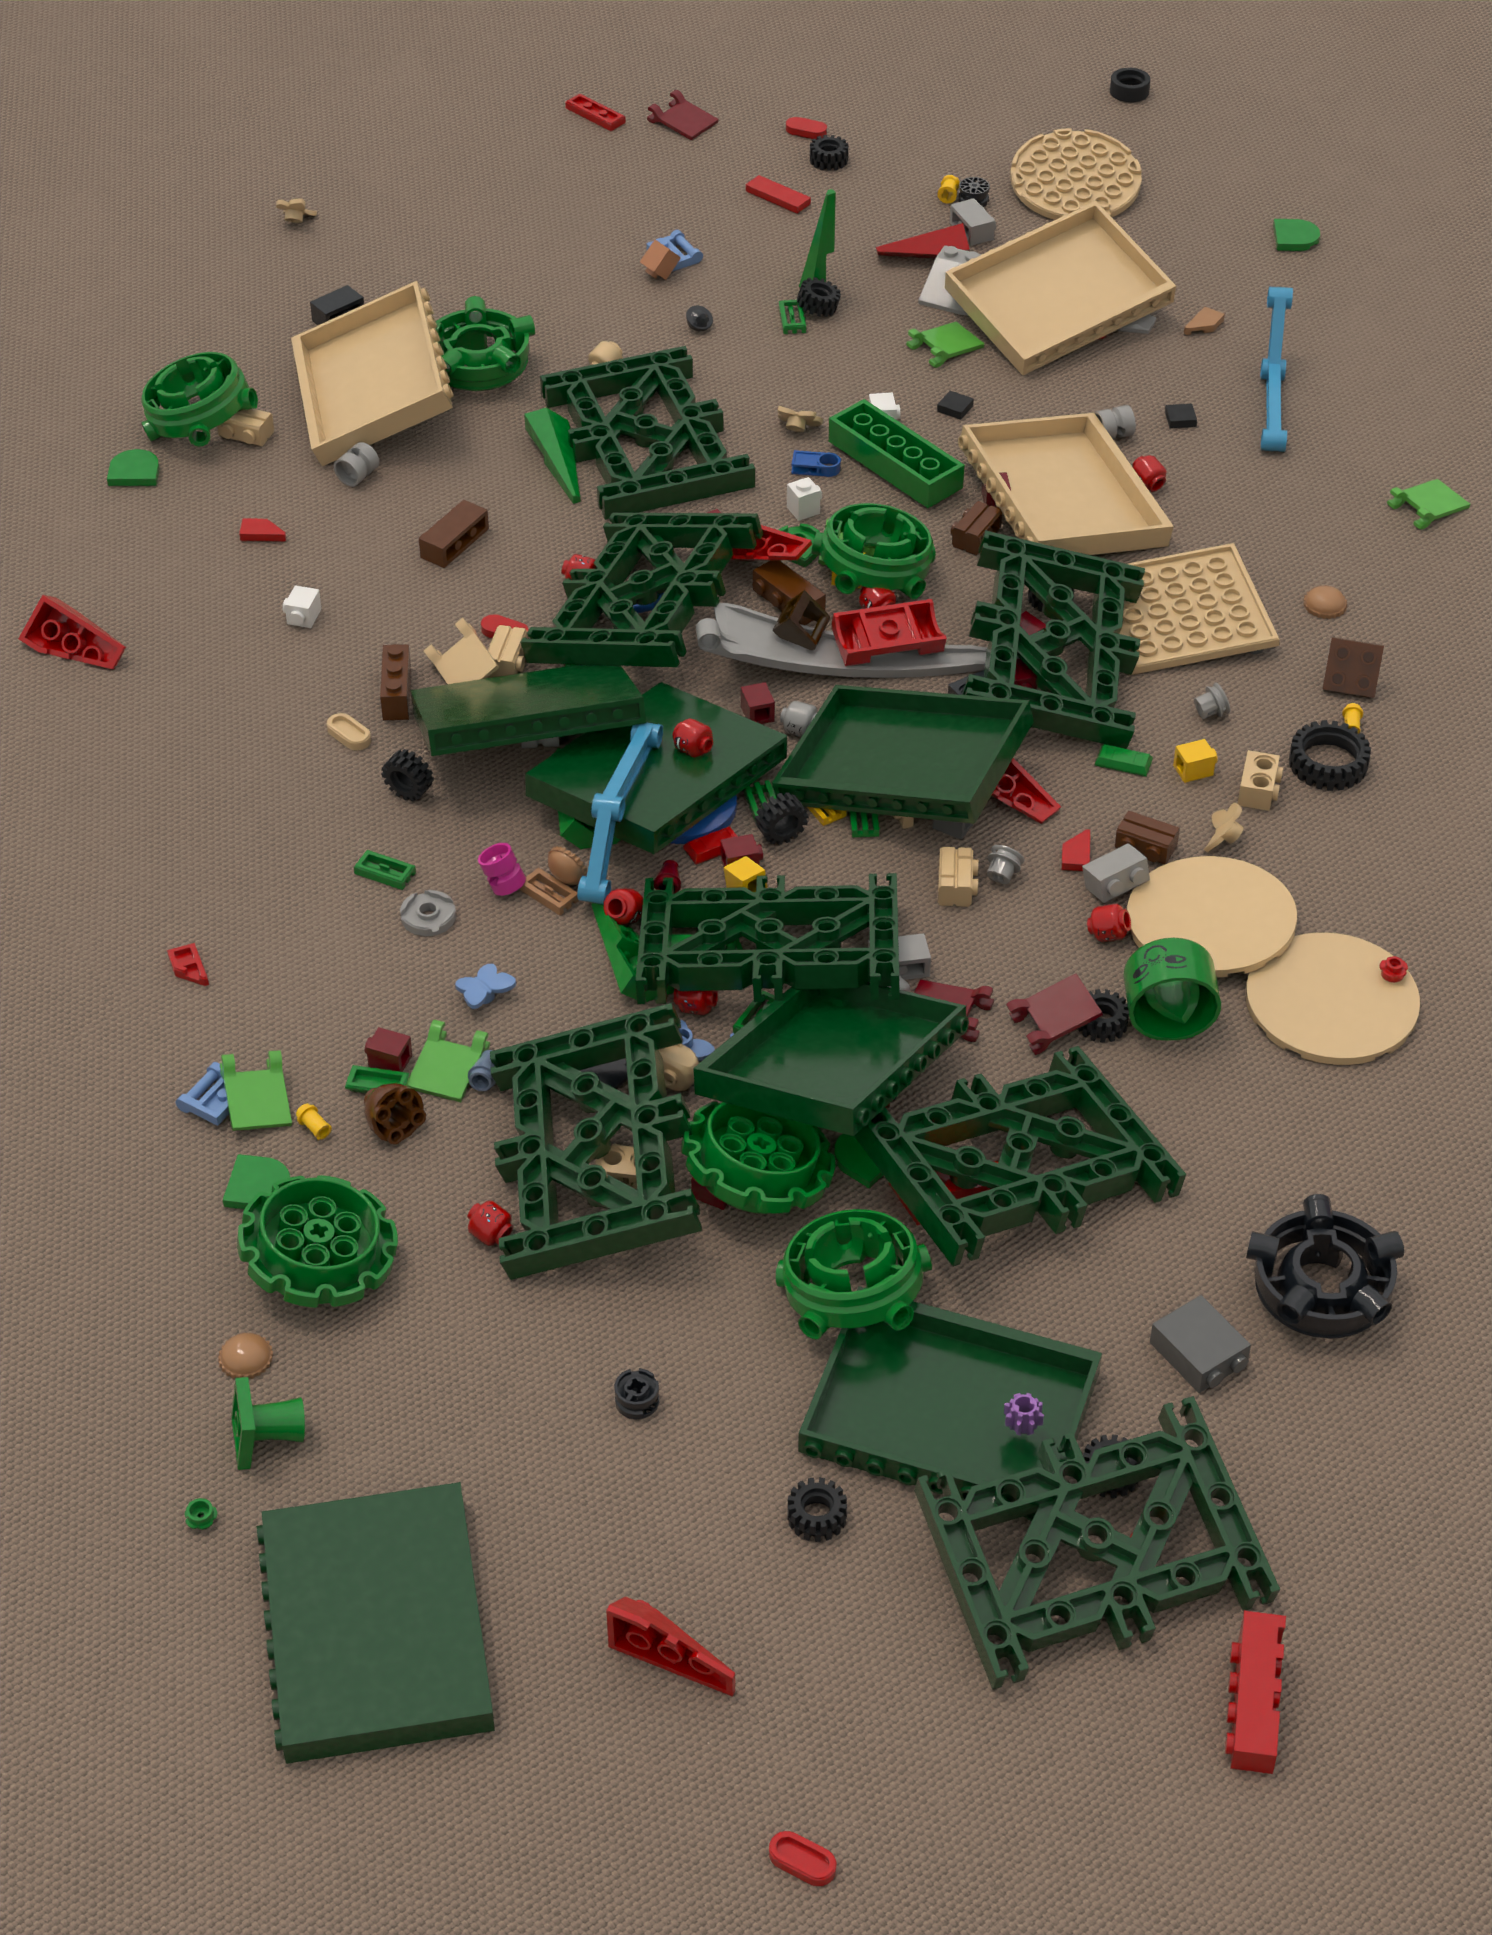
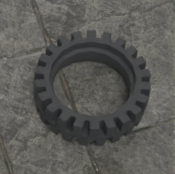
(1329, 775)

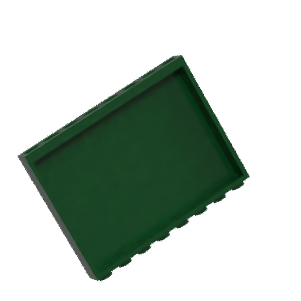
(526, 707)
(905, 753)
(672, 786)
(830, 1054)
(938, 1397)
(373, 1623)

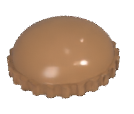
(1325, 602)
(566, 866)
(245, 1356)

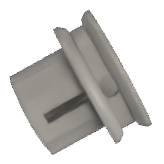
(1212, 702)
(1003, 863)

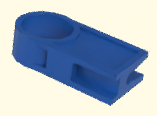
(813, 463)

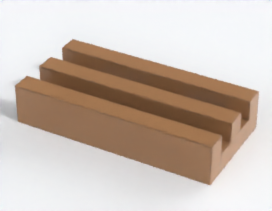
(546, 894)

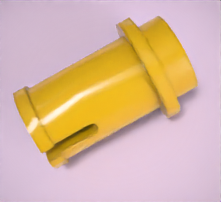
(1352, 714)
(309, 1116)

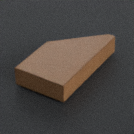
(1205, 320)

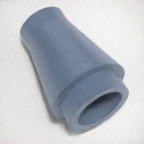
(480, 1073)

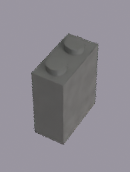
(1200, 1344)

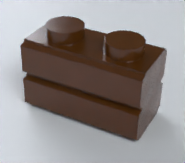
(971, 528)
(1148, 836)

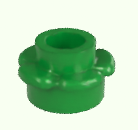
(200, 1507)

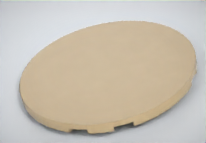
(1073, 169)
(1222, 905)
(1332, 1001)

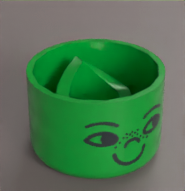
(1171, 989)

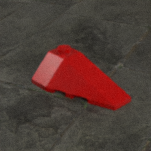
(653, 1638)

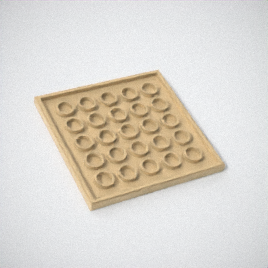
(1196, 610)

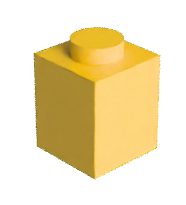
(1195, 760)
(743, 874)

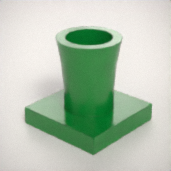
(262, 1422)

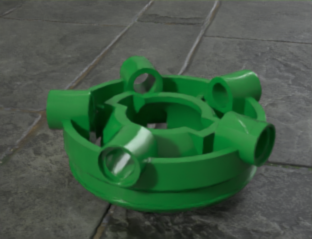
(465, 343)
(205, 374)
(900, 556)
(844, 1240)

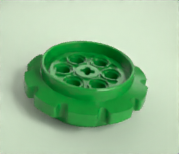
(757, 1158)
(317, 1241)

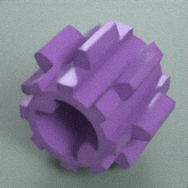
(1023, 1414)

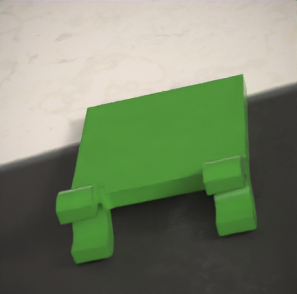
(945, 342)
(1431, 501)
(445, 1065)
(256, 1097)

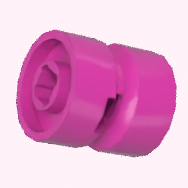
(501, 869)

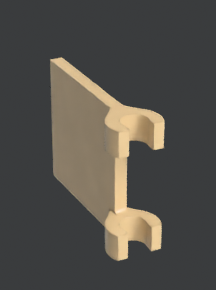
(465, 660)

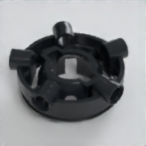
(1323, 1240)

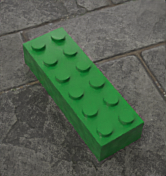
(896, 453)

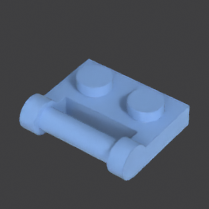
(677, 238)
(213, 1103)

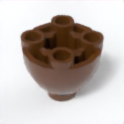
(394, 1111)

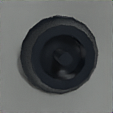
(699, 318)

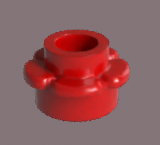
(1393, 969)

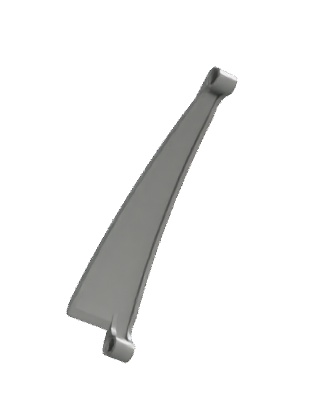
(749, 638)

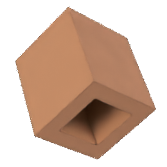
(659, 260)

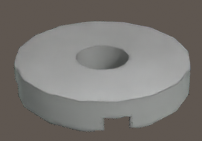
(430, 924)

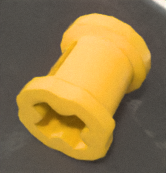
(948, 191)

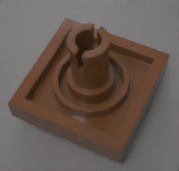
(1353, 667)

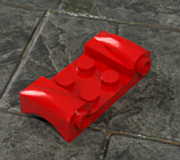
(887, 631)

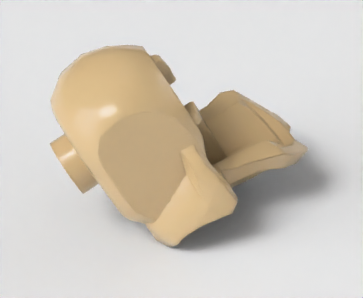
(678, 1067)

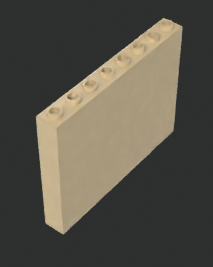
(1059, 287)
(371, 372)
(1066, 484)

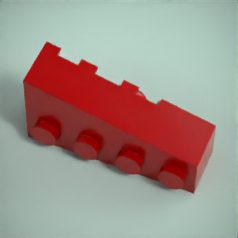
(1256, 1692)

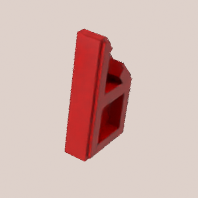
(260, 530)
(1076, 852)
(187, 964)

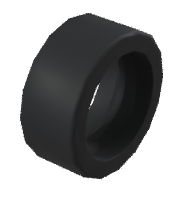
(1130, 85)

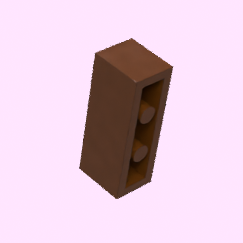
(453, 533)
(780, 584)
(395, 682)

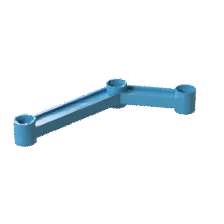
(1274, 370)
(610, 808)

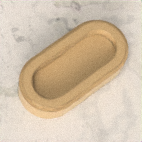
(348, 731)

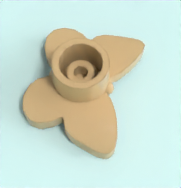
(294, 210)
(798, 420)
(1226, 826)

